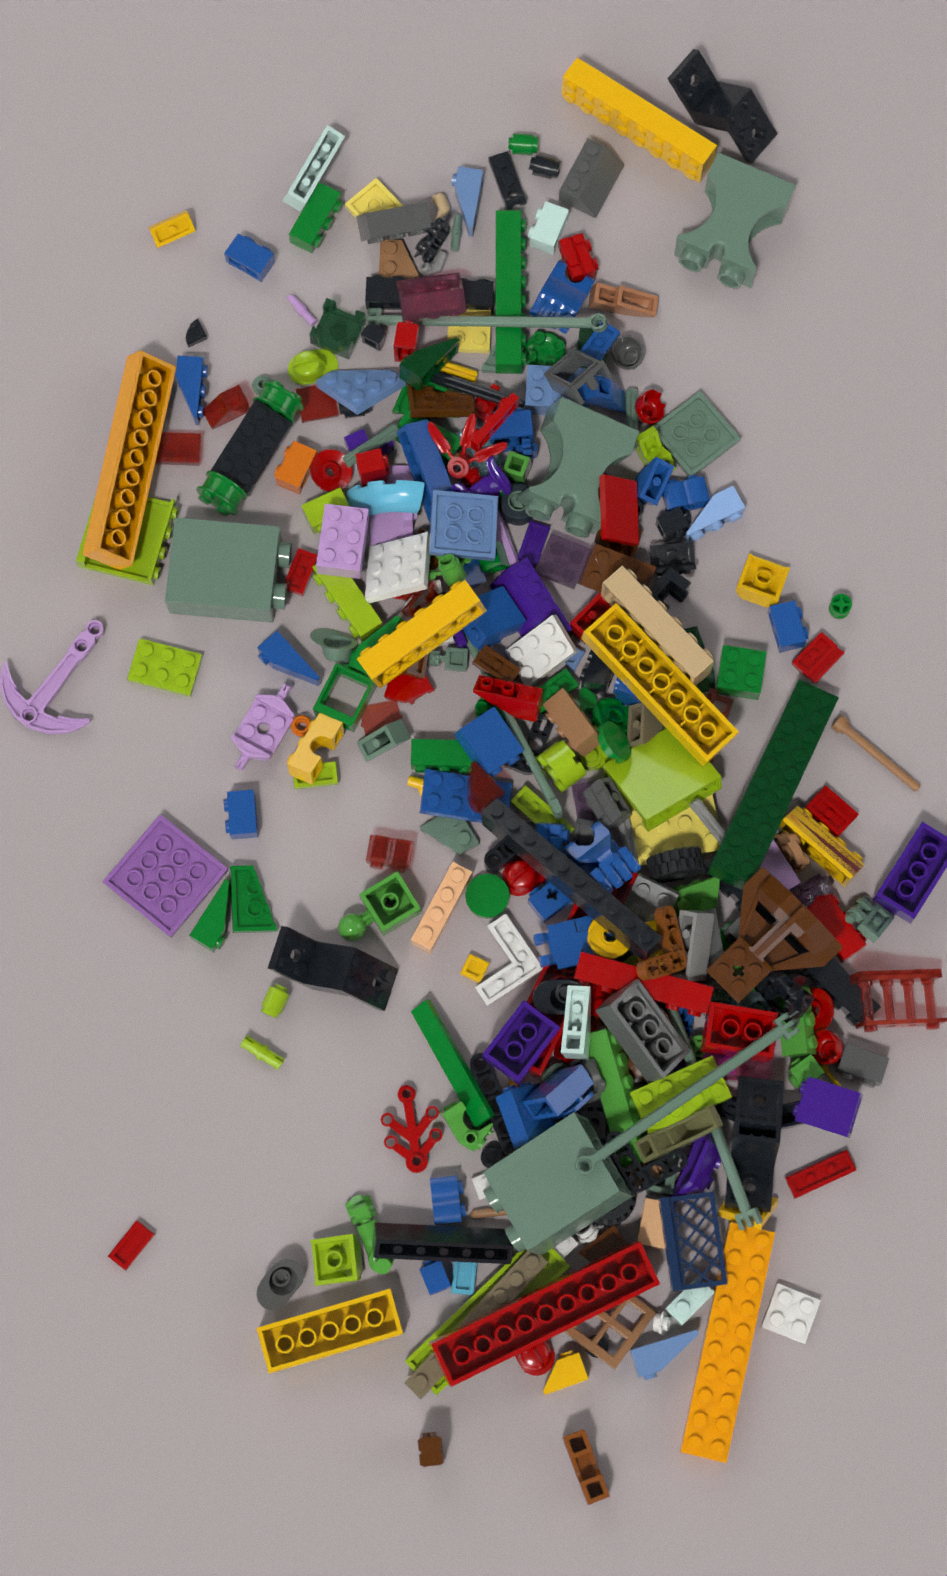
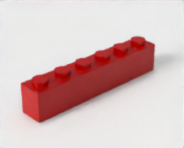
(666, 989)

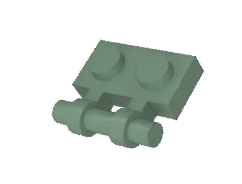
(872, 921)

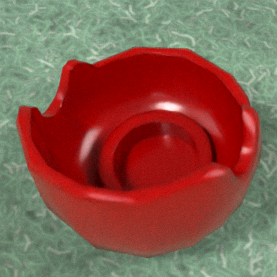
(649, 407)
(829, 1047)

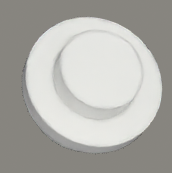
(588, 1233)

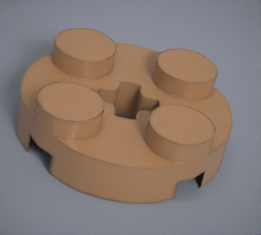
(791, 850)

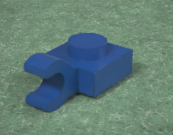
(527, 448)

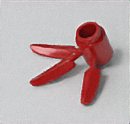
(463, 458)

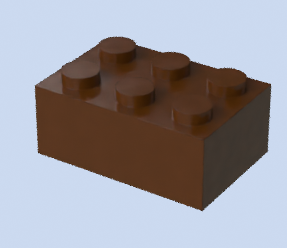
(604, 562)

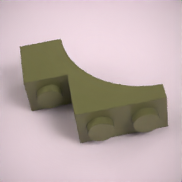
(678, 1134)

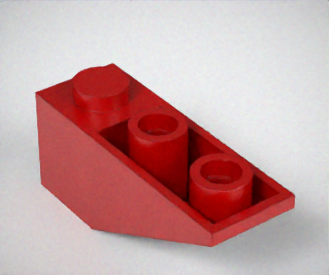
(513, 698)

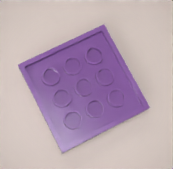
(165, 876)

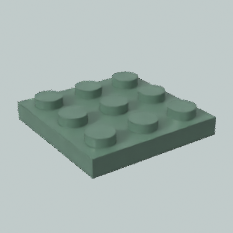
(696, 434)

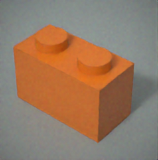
(295, 467)

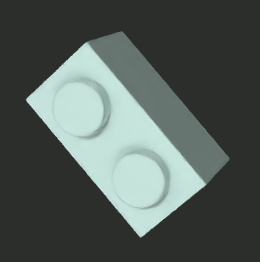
(549, 227)
(688, 1302)

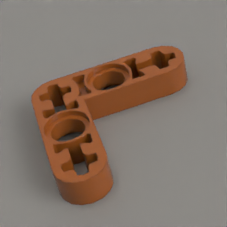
(665, 917)

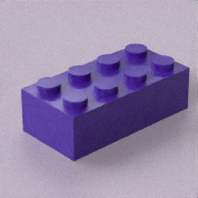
(914, 873)

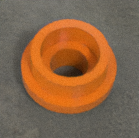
(298, 720)

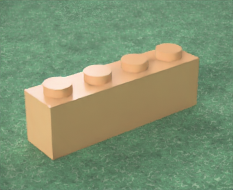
(441, 908)

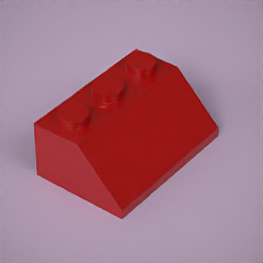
(733, 1028)

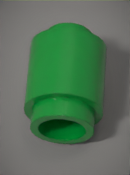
(523, 144)

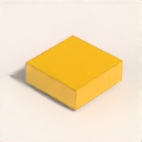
(474, 968)

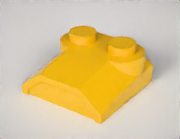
(761, 581)

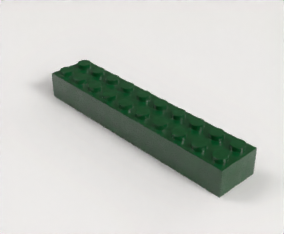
(773, 785)

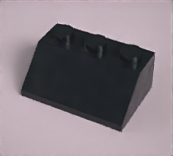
(597, 675)

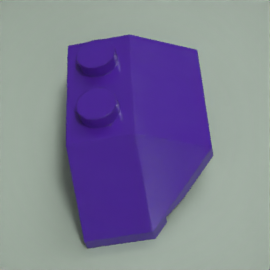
(700, 1164)

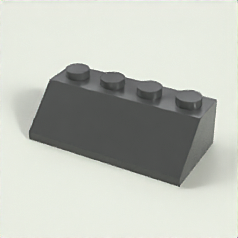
(643, 1031)

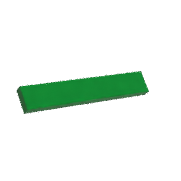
(452, 1063)

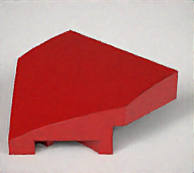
(407, 689)

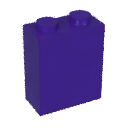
(827, 1106)

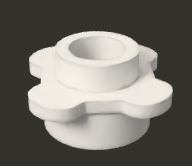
(661, 1323)

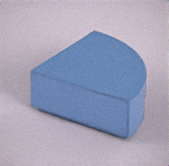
(574, 661)

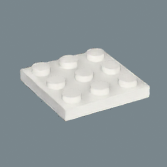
(398, 567)

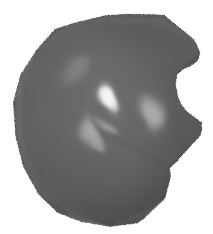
(627, 352)

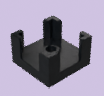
(673, 584)

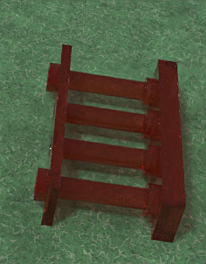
(906, 979)

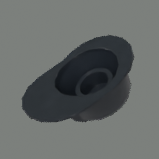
(551, 996)

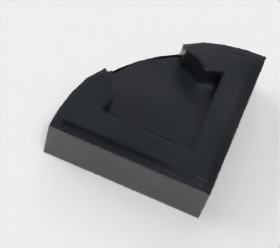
(195, 334)

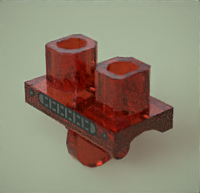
(416, 598)

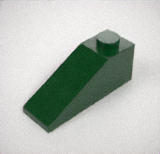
(427, 362)

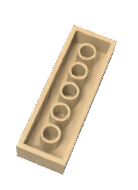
(658, 624)

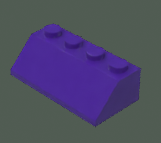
(529, 596)

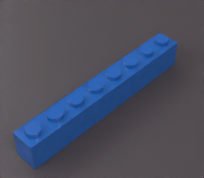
(427, 467)

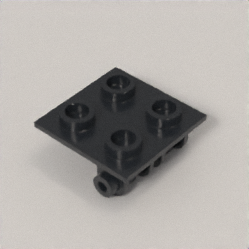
(435, 236)

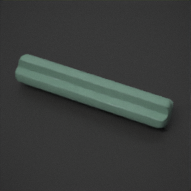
(631, 416)
(374, 443)

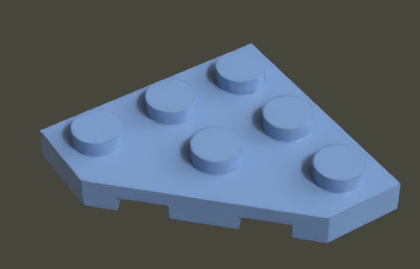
(360, 388)

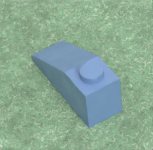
(467, 192)
(656, 1356)

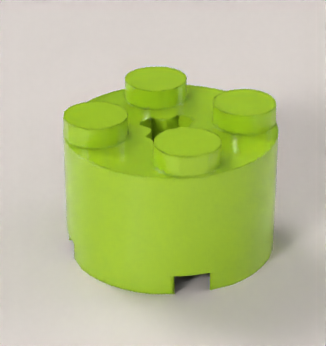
(561, 765)

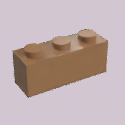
(572, 722)

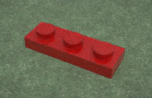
(494, 421)

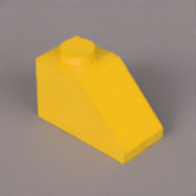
(566, 1372)

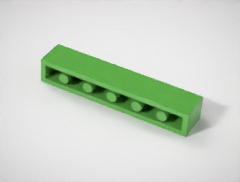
(615, 1099)

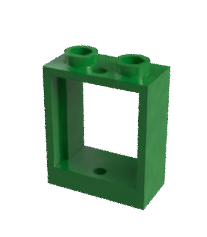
(347, 672)

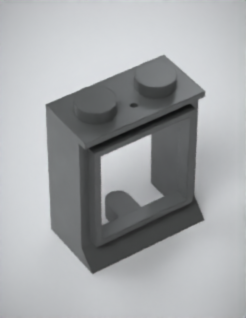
(570, 364)

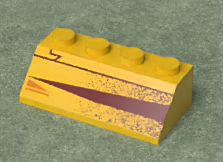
(822, 846)

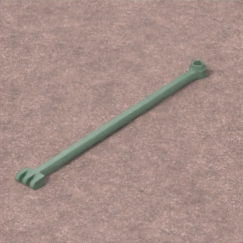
(495, 321)
(553, 802)
(689, 1093)
(721, 1144)

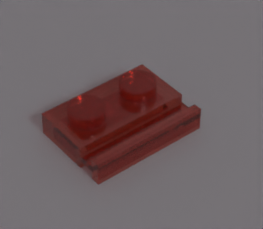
(179, 449)

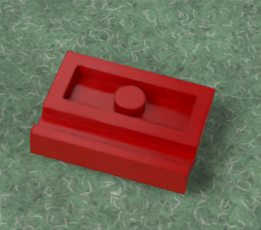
(817, 658)
(831, 811)

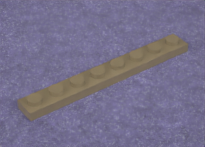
(502, 1293)

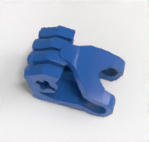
(560, 296)
(604, 859)

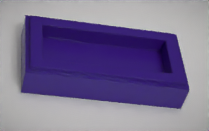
(533, 542)

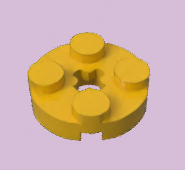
(601, 947)

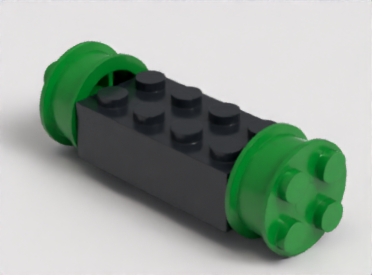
(250, 448)

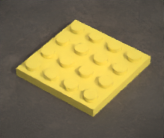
(677, 832)

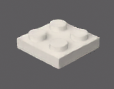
(790, 1313)

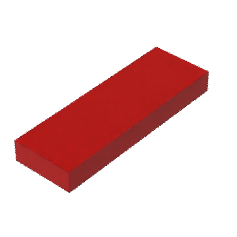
(820, 1174)

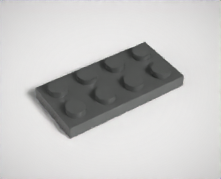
(645, 899)

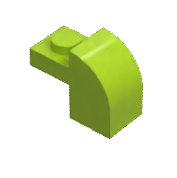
(650, 447)

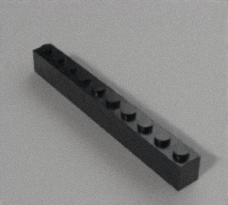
(571, 880)
(830, 978)

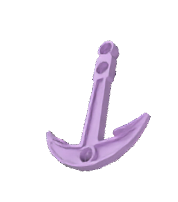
(49, 688)

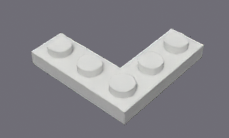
(522, 967)

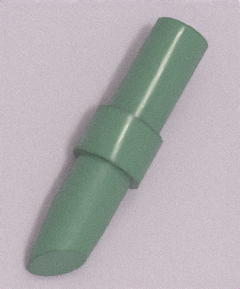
(456, 232)

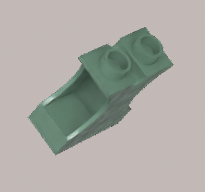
(742, 206)
(580, 451)

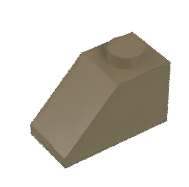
(641, 725)

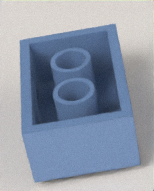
(539, 392)

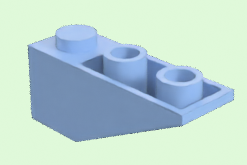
(721, 509)

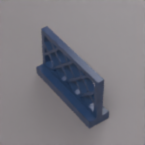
(672, 1245)

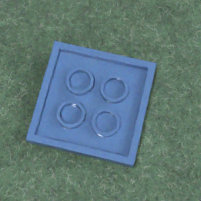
(463, 525)

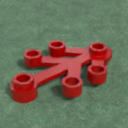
(412, 1132)

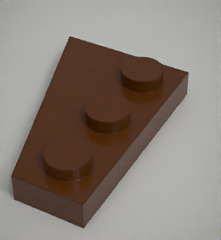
(432, 403)

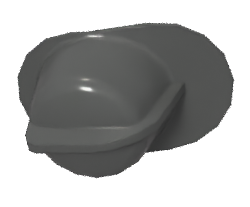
(279, 1284)

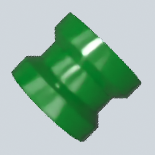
(841, 601)

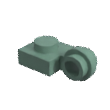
(454, 659)

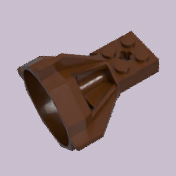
(762, 945)

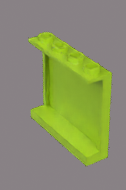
(150, 547)
(662, 779)

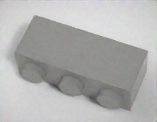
(696, 934)

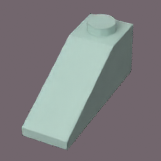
(577, 1023)

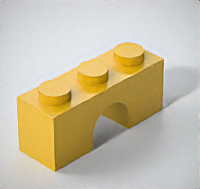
(321, 733)

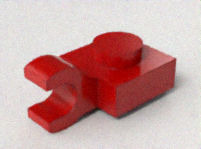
(485, 407)

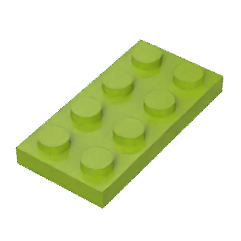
(659, 1092)

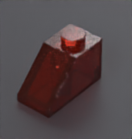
(226, 407)
(481, 789)

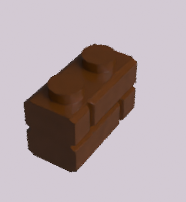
(430, 1449)

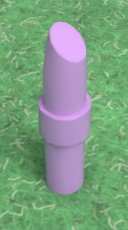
(302, 310)

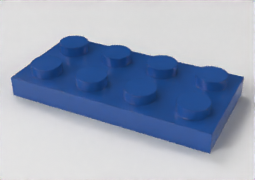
(446, 796)

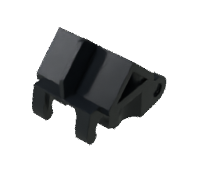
(791, 990)

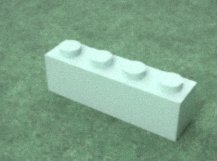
(313, 168)

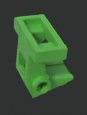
(453, 1117)

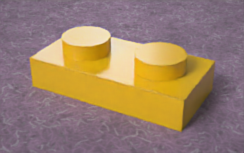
(171, 229)

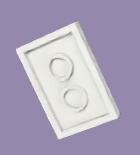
(541, 650)

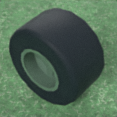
(508, 506)

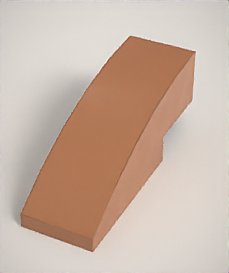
(622, 301)

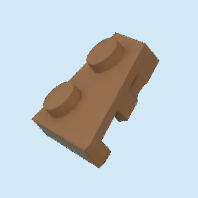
(395, 260)

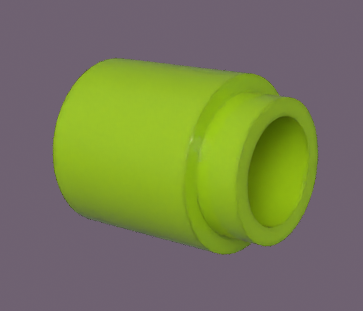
(275, 1000)

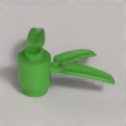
(450, 569)

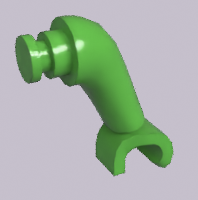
(360, 1211)

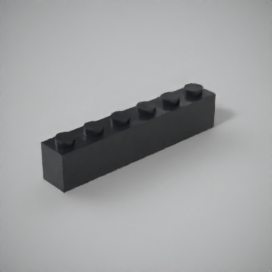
(383, 293)
(441, 1243)

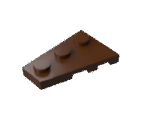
(604, 1244)

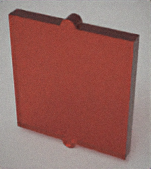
(316, 404)
(379, 716)

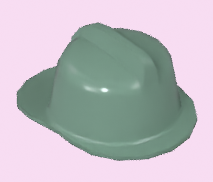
(335, 645)

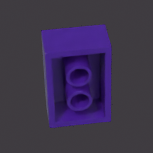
(521, 1042)

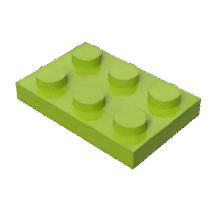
(164, 667)

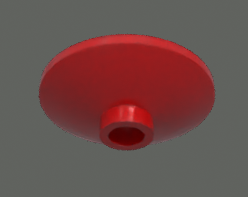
(332, 460)
(826, 1008)

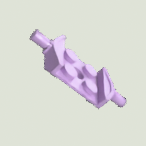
(264, 710)

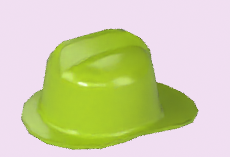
(311, 365)

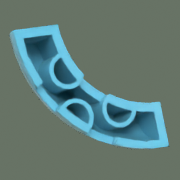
(385, 498)

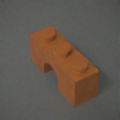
(585, 1467)

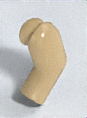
(442, 204)

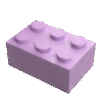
(342, 541)

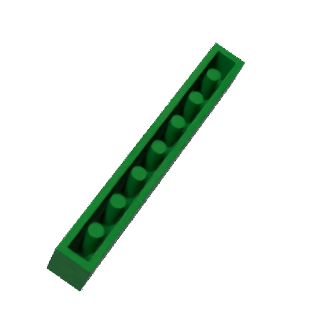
(508, 290)

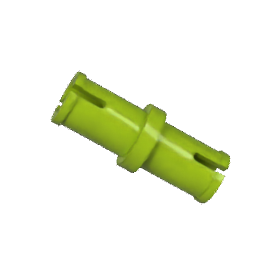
(262, 1052)

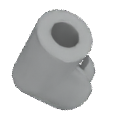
(435, 267)

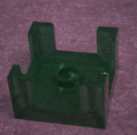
(338, 330)

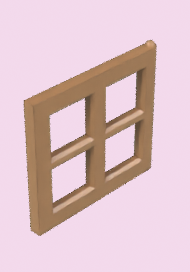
(610, 1321)

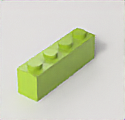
(350, 604)

